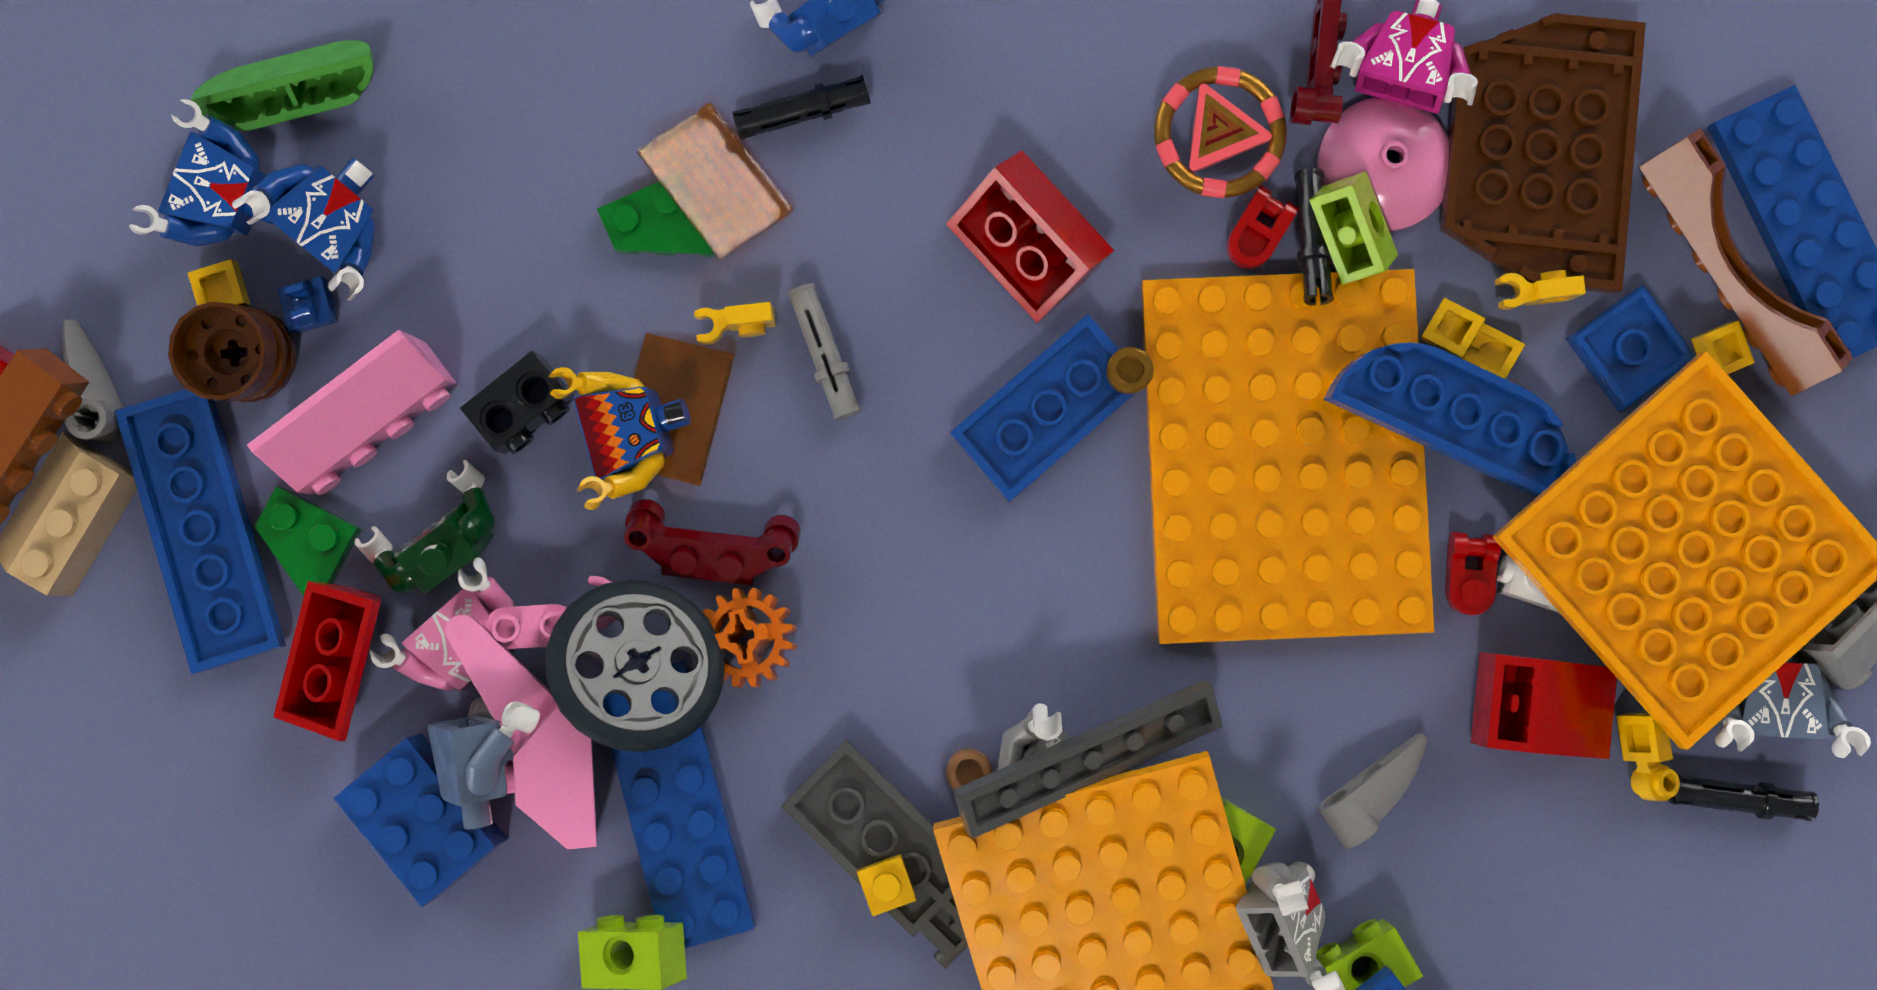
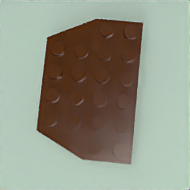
(1548, 149)

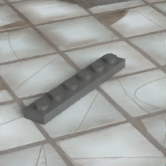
(1087, 758)

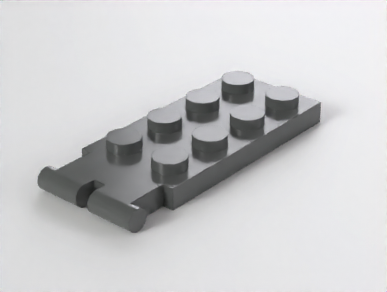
(867, 820)

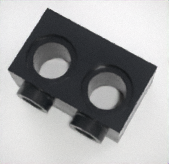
(512, 392)

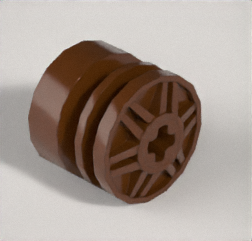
(207, 351)

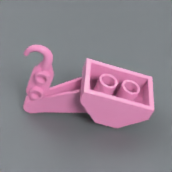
(554, 761)

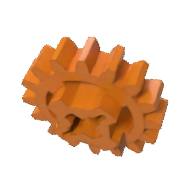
(743, 619)

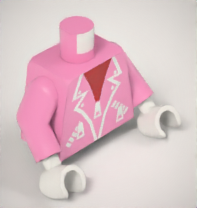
(428, 653)

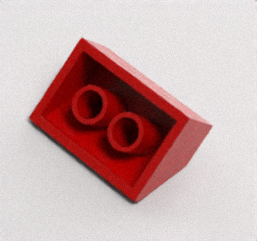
(1029, 235)
(327, 658)

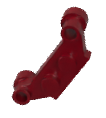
(1317, 99)
(706, 553)

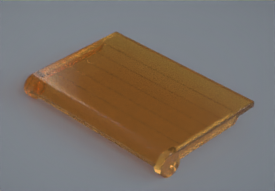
(715, 181)
(700, 379)

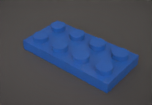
(1043, 410)

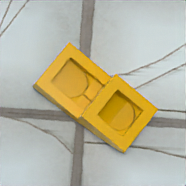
(1471, 339)

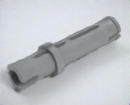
(842, 401)

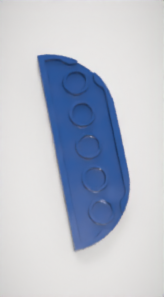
(1457, 412)

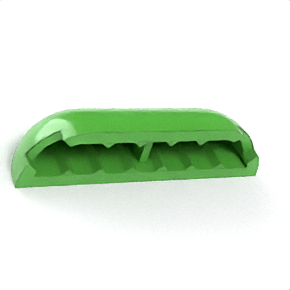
(288, 85)

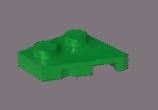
(651, 223)
(305, 537)

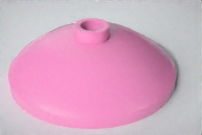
(1360, 144)

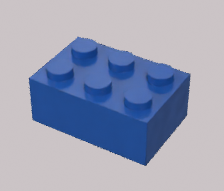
(411, 825)

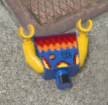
(622, 430)

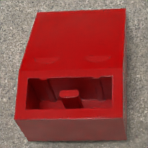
(1543, 706)

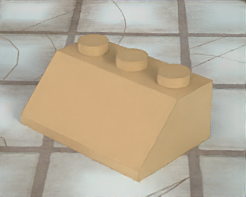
(65, 517)

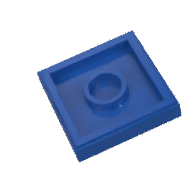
(1630, 348)

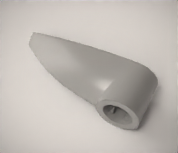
(100, 392)
(1368, 797)

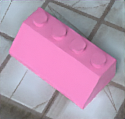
(355, 414)

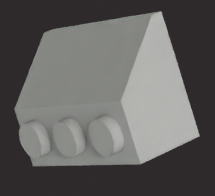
(1847, 644)

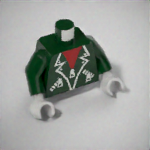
(441, 546)

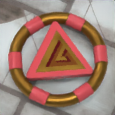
(1220, 131)

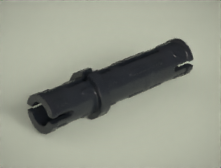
(792, 110)
(1314, 253)
(1760, 799)

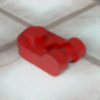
(1252, 241)
(1468, 589)

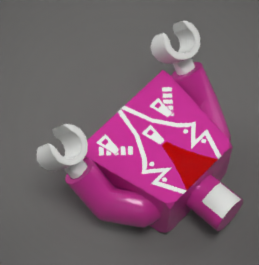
(1410, 60)

